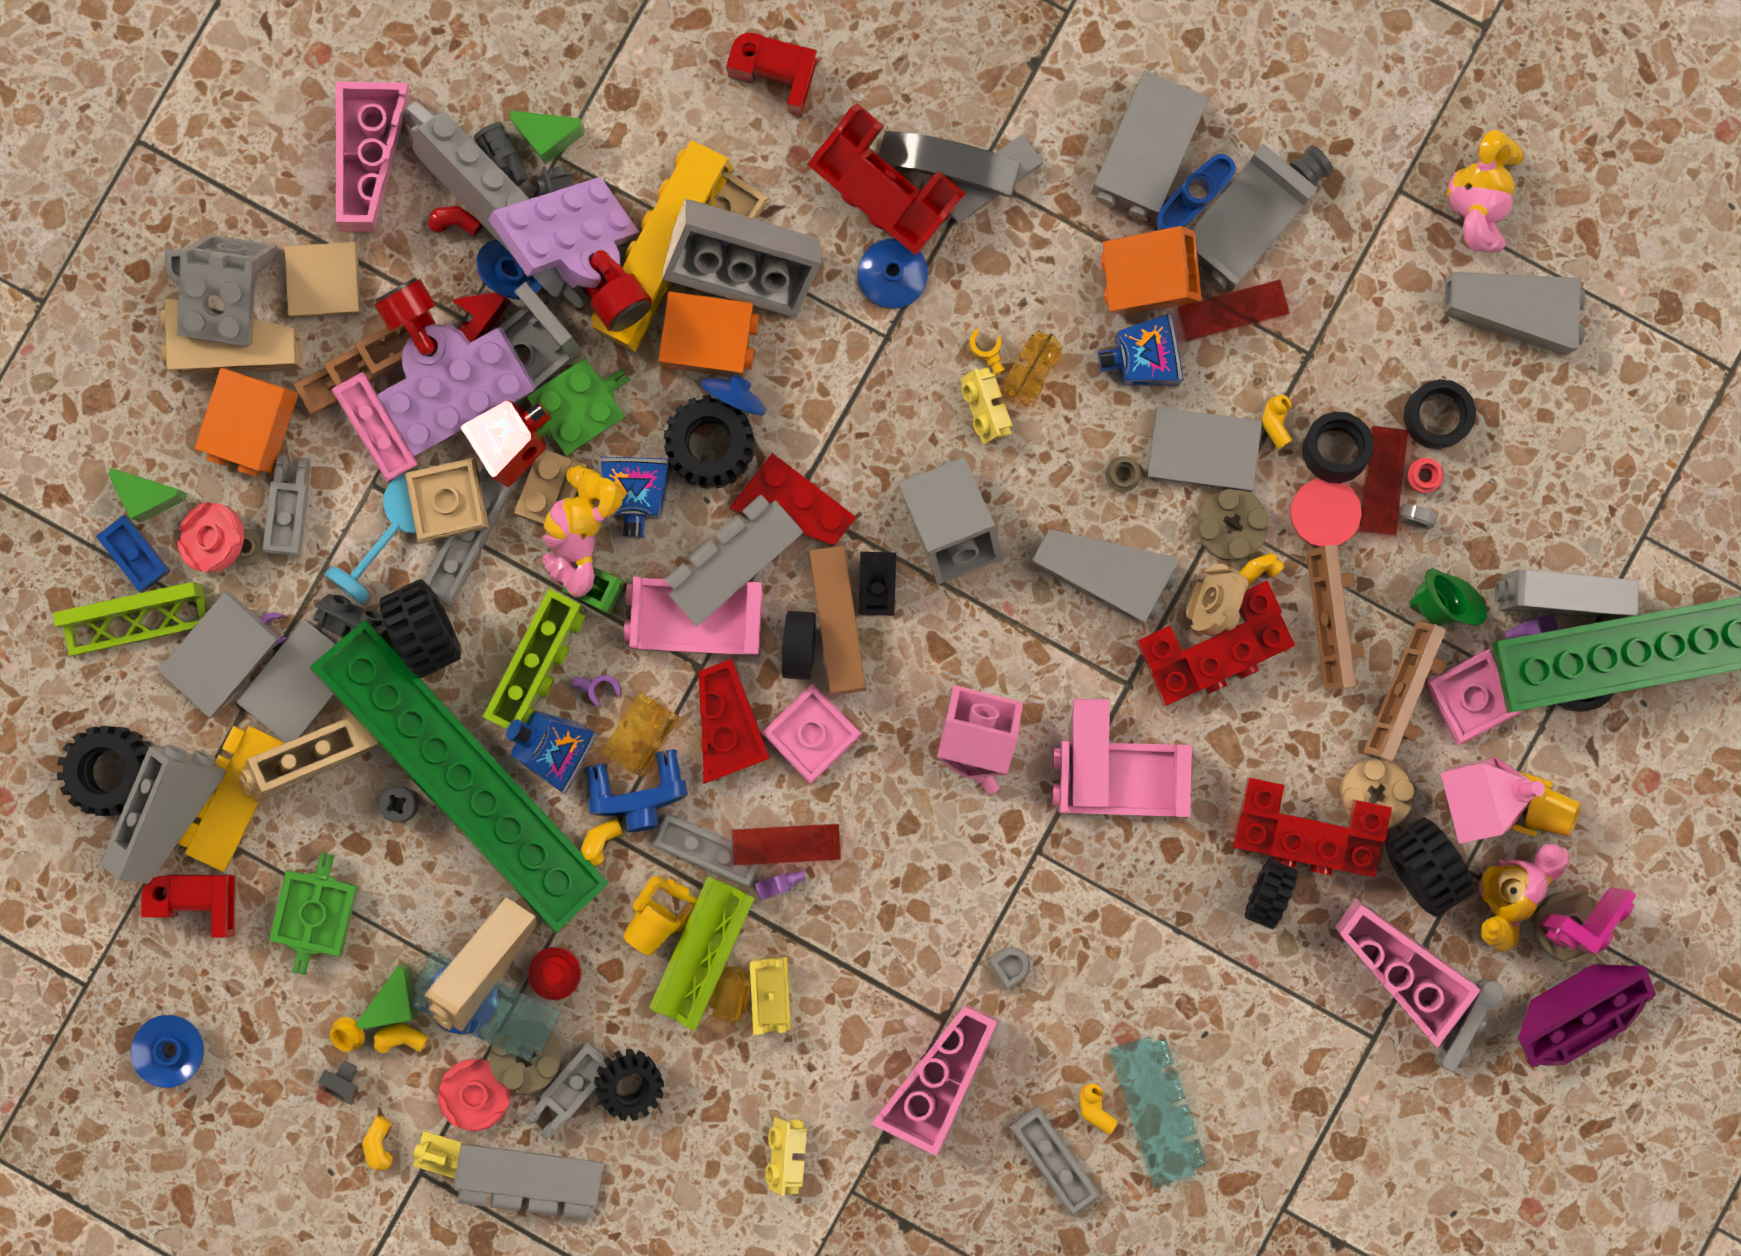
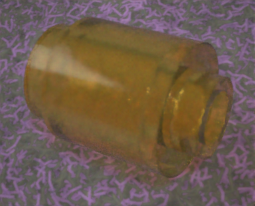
(730, 994)

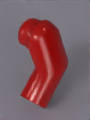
(453, 215)

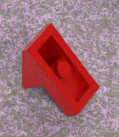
(484, 310)

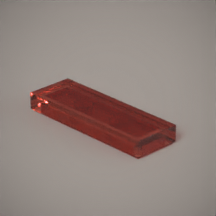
(1233, 310)
(1383, 481)
(785, 844)

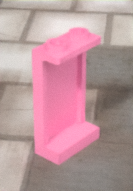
(663, 626)
(1141, 780)

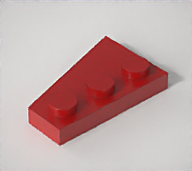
(804, 502)
(728, 724)

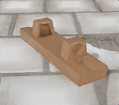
(1331, 619)
(1406, 686)

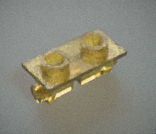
(1042, 354)

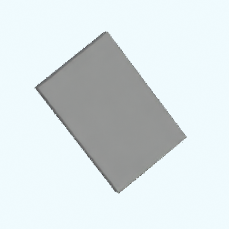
(1204, 449)
(219, 654)
(286, 692)

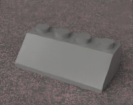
(741, 258)

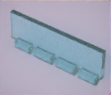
(500, 1015)
(1150, 1101)

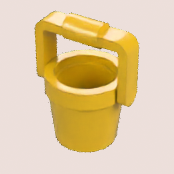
(1549, 811)
(652, 920)

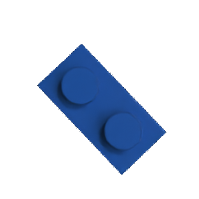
(133, 553)

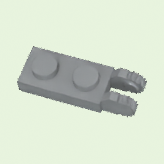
(287, 509)
(1455, 1049)
(569, 1088)

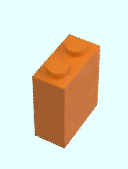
(1151, 271)
(708, 335)
(245, 422)

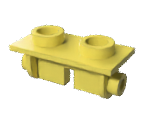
(979, 390)
(437, 1154)
(783, 1172)

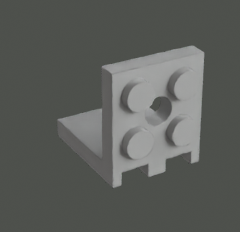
(225, 270)
(543, 335)

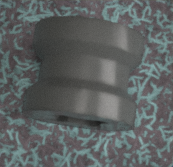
(1313, 165)
(405, 801)

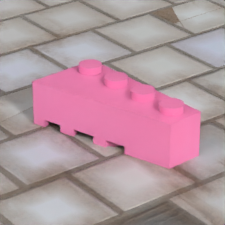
(366, 143)
(1417, 978)
(935, 1090)

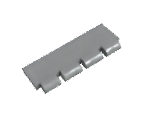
(740, 559)
(529, 1175)

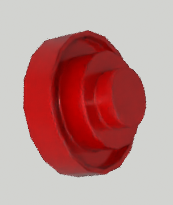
(555, 973)

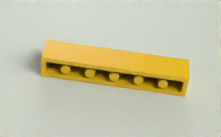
(694, 178)

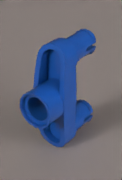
(1182, 206)
(641, 805)

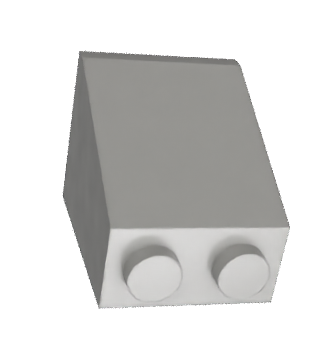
(951, 520)

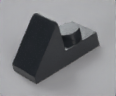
(877, 583)

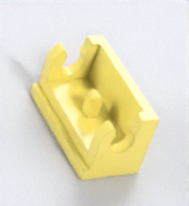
(770, 995)

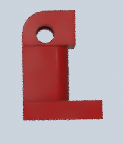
(775, 62)
(193, 894)

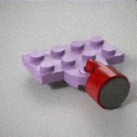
(578, 236)
(444, 372)

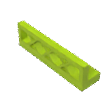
(126, 606)
(700, 952)

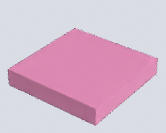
(1470, 697)
(811, 733)

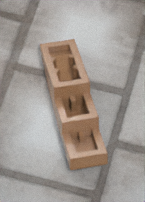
(373, 355)
(837, 620)

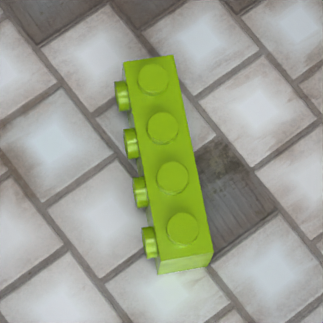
(535, 659)

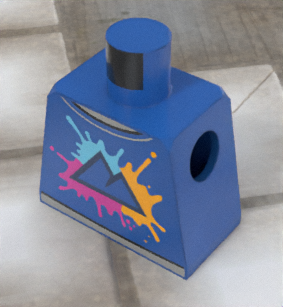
(1145, 354)
(642, 487)
(551, 747)

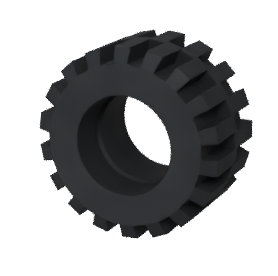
(687, 421)
(420, 628)
(80, 762)
(1430, 867)

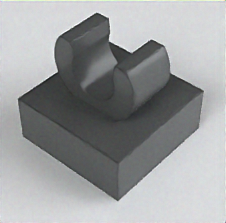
(340, 1084)

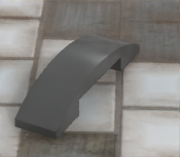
(953, 159)

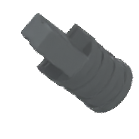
(500, 149)

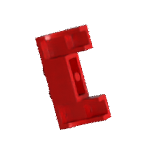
(878, 188)
(1224, 655)
(1309, 841)

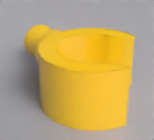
(992, 357)

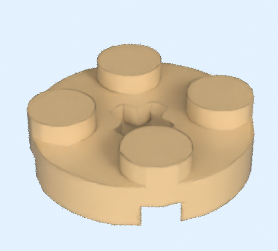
(1216, 600)
(1376, 773)

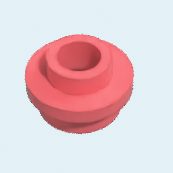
(1435, 471)

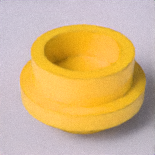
(346, 1034)

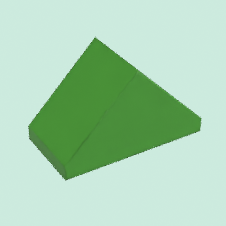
(547, 133)
(142, 496)
(604, 593)
(392, 1002)

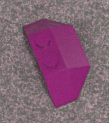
(1583, 1012)

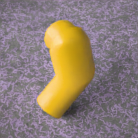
(1273, 420)
(1255, 567)
(596, 839)
(398, 1034)
(1092, 1110)
(373, 1146)

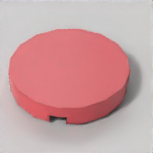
(1325, 513)
(210, 537)
(472, 1095)

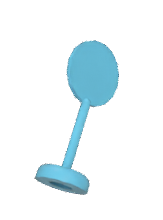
(399, 513)

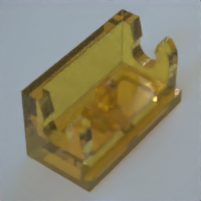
(640, 734)

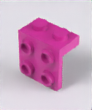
(1596, 931)

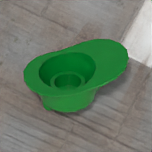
(1447, 600)

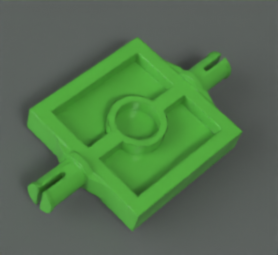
(579, 405)
(313, 913)

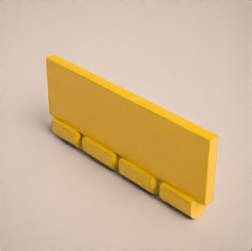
(229, 808)

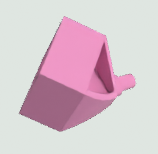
(979, 735)
(1487, 797)

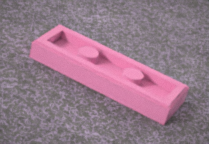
(374, 426)
(1090, 753)

